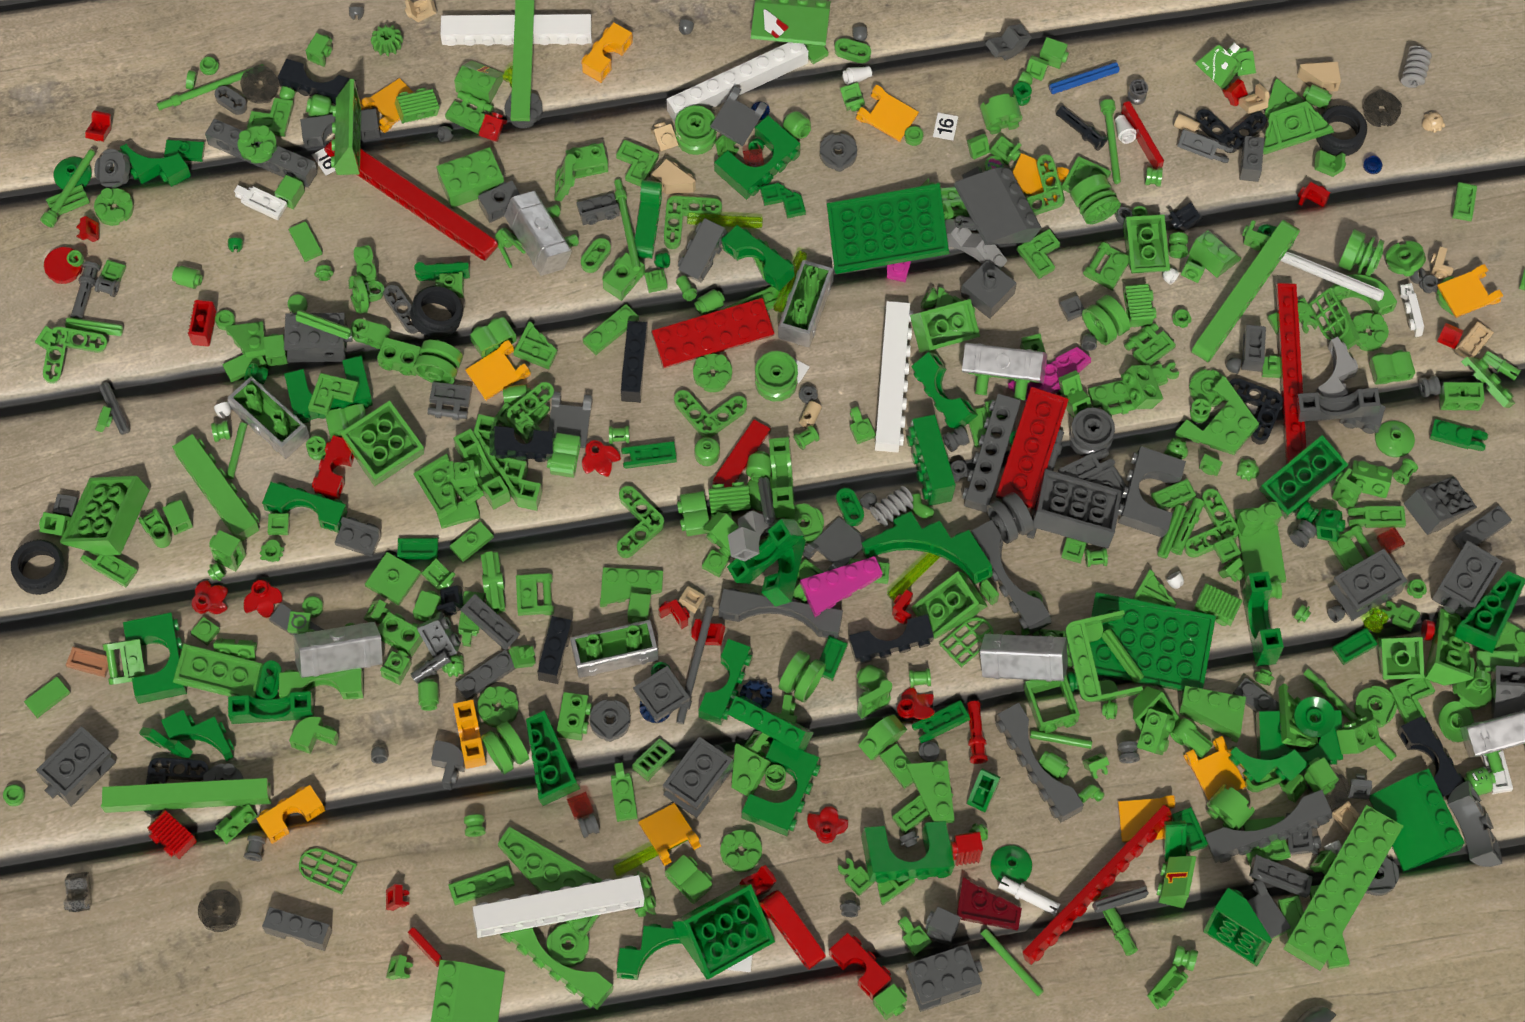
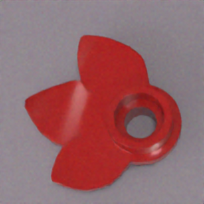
(599, 461)
(211, 596)
(263, 601)
(918, 705)
(827, 821)

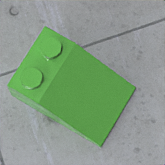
(1146, 243)
(945, 325)
(950, 604)

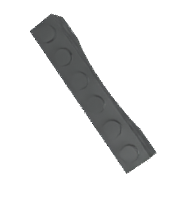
(739, 606)
(1029, 608)
(1062, 798)
(1310, 811)

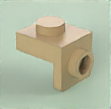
(420, 9)
(1255, 101)
(664, 136)
(1440, 270)

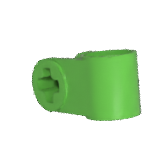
(370, 333)
(154, 526)

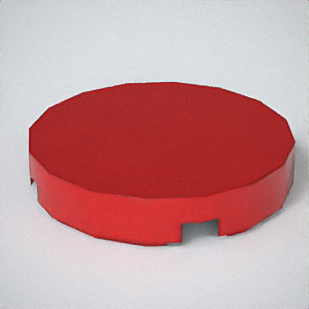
(58, 268)

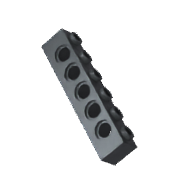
(281, 163)
(1003, 406)

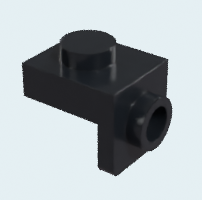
(1185, 217)
(451, 600)

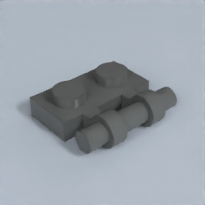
(449, 394)

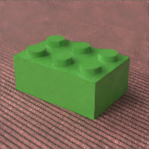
(469, 177)

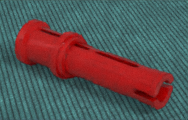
(977, 741)

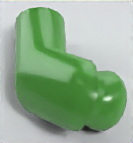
(920, 509)
(1091, 791)

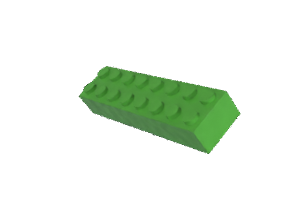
(1343, 888)

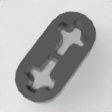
(228, 103)

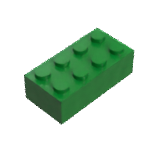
(931, 460)
(1304, 476)

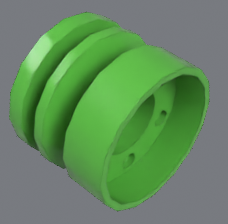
(1095, 199)
(1361, 253)

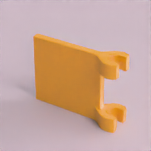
(385, 103)
(888, 115)
(1029, 179)
(1467, 292)
(496, 372)
(1215, 769)
(1137, 813)
(667, 830)

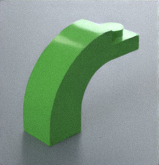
(1380, 307)

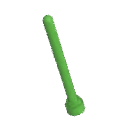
(1107, 108)
(50, 217)

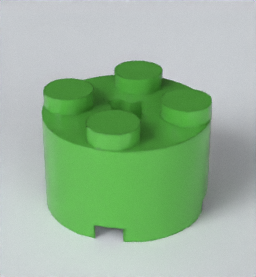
(1001, 113)
(1229, 808)

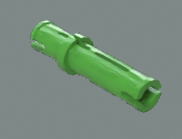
(1196, 508)
(1121, 933)

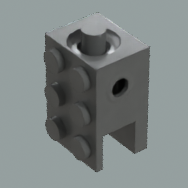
(312, 344)
(1467, 580)
(1368, 584)
(75, 767)
(698, 777)
(944, 977)

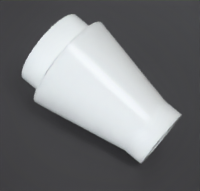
(856, 74)
(1125, 130)

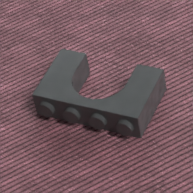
(1134, 510)

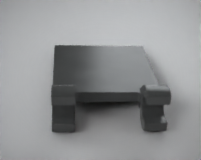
(736, 119)
(570, 419)
(837, 544)
(1267, 911)

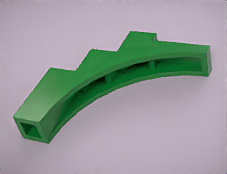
(934, 539)

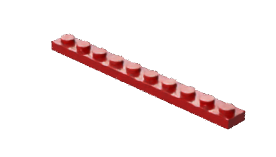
(1290, 368)
(1093, 889)

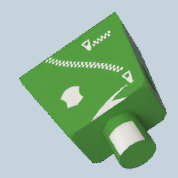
(1221, 64)

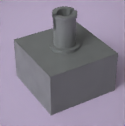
(988, 289)

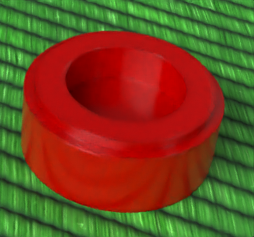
(1427, 630)

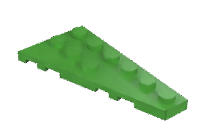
(547, 871)

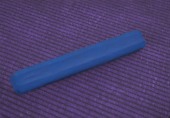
(1084, 78)

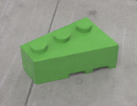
(1214, 709)

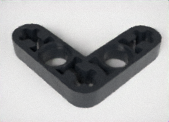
(1228, 135)
(1266, 406)
(162, 776)

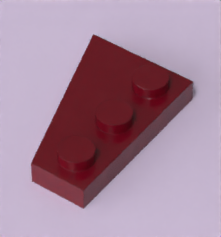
(984, 908)

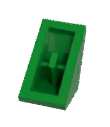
(983, 790)

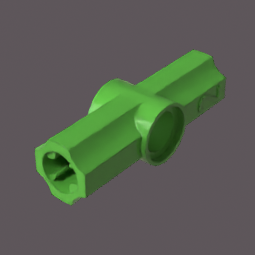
(493, 581)

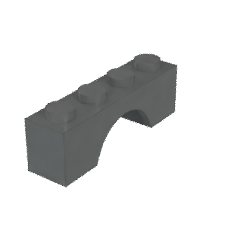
(317, 129)
(1358, 404)

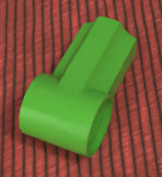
(1186, 734)

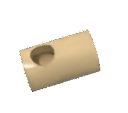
(1186, 122)
(810, 414)

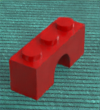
(327, 482)
(849, 951)

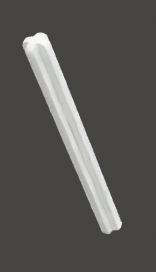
(1333, 276)

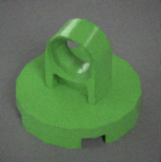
(362, 293)
(1475, 692)

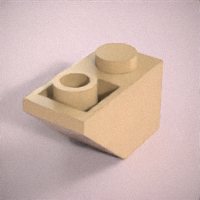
(1323, 75)
(673, 179)

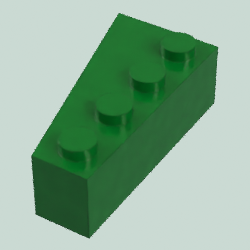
(1487, 621)
(551, 766)

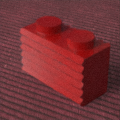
(202, 323)
(171, 835)
(967, 848)

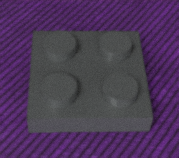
(661, 693)

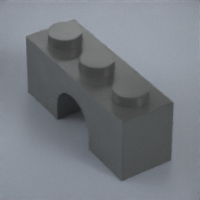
(309, 931)

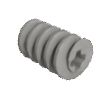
(1416, 67)
(892, 505)

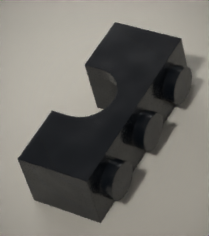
(505, 445)
(554, 648)

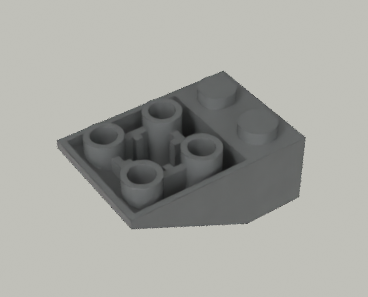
(1439, 504)
(1507, 690)

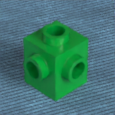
(1329, 520)

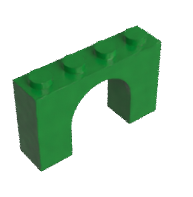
(748, 179)
(301, 396)
(157, 630)
(1266, 642)
(1271, 746)
(781, 816)
(885, 866)

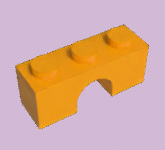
(615, 40)
(469, 734)
(303, 802)

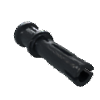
(1088, 132)

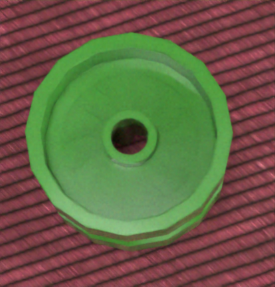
(694, 130)
(1106, 319)
(438, 362)
(776, 376)
(802, 676)
(505, 748)

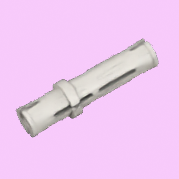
(1028, 895)

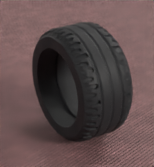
(1352, 118)
(440, 296)
(47, 583)

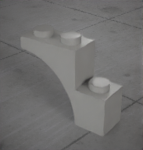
(973, 244)
(1343, 369)
(745, 539)

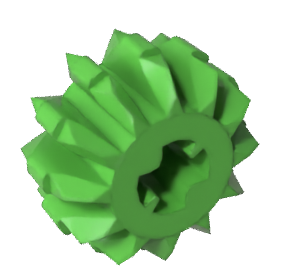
(386, 40)

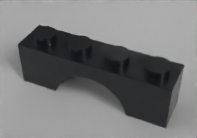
(294, 77)
(634, 361)
(866, 646)
(1419, 736)

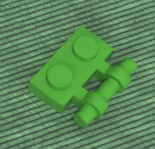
(467, 117)
(952, 199)
(1152, 350)
(1111, 394)

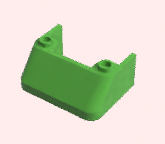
(1078, 636)

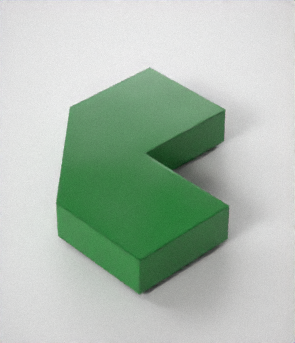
(777, 193)
(158, 740)

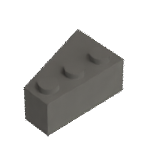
(702, 250)

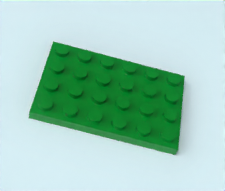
(887, 228)
(1162, 640)

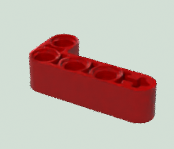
(792, 929)

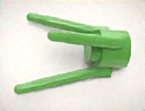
(507, 239)

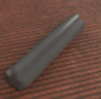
(116, 412)
(766, 500)
(1120, 899)

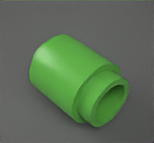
(1317, 96)
(187, 276)
(709, 302)
(514, 393)
(428, 695)
(1054, 765)

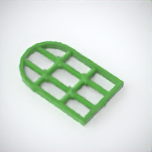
(1330, 325)
(959, 640)
(330, 876)

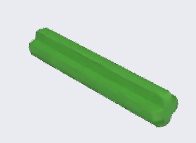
(323, 324)
(94, 326)
(1169, 537)
(1122, 655)

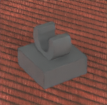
(1360, 787)

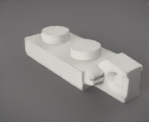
(261, 201)
(1412, 307)

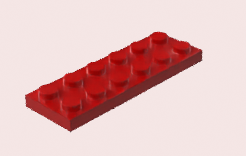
(712, 333)
(1032, 446)

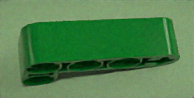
(648, 218)

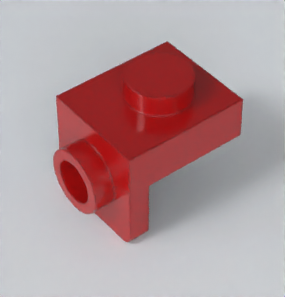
(492, 126)
(99, 127)
(1314, 193)
(901, 603)
(672, 607)
(714, 635)
(761, 881)

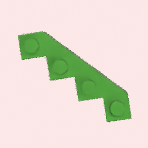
(512, 471)

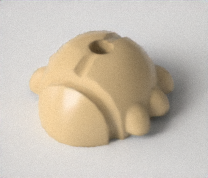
(1432, 124)

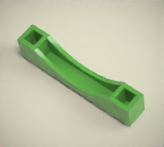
(588, 985)

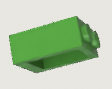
(1035, 686)

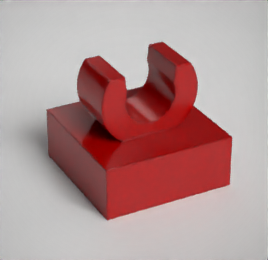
(1235, 92)
(88, 229)
(1450, 336)
(394, 897)

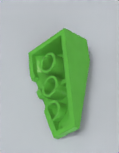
(1449, 656)

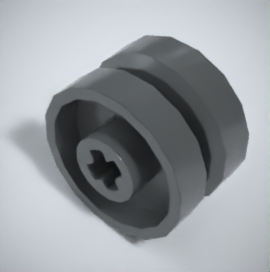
(1091, 431)
(1010, 517)

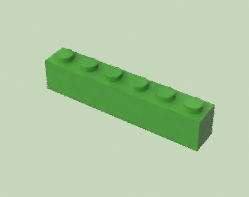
(215, 487)

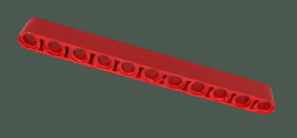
(423, 205)

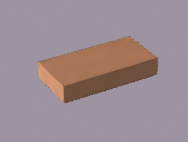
(88, 662)

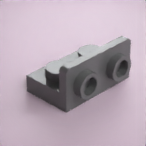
(598, 209)
(358, 536)
(439, 636)
(1304, 842)

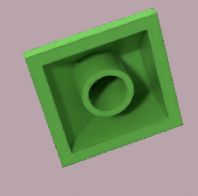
(1151, 699)

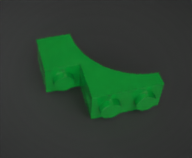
(170, 169)
(183, 728)
(1287, 765)
(654, 938)

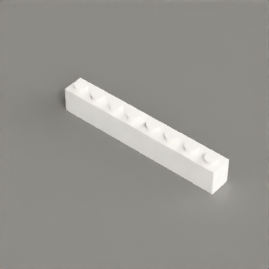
(499, 29)
(745, 76)
(892, 377)
(558, 906)

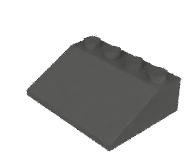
(998, 207)
(1077, 509)

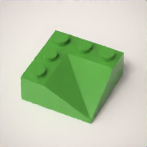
(382, 443)

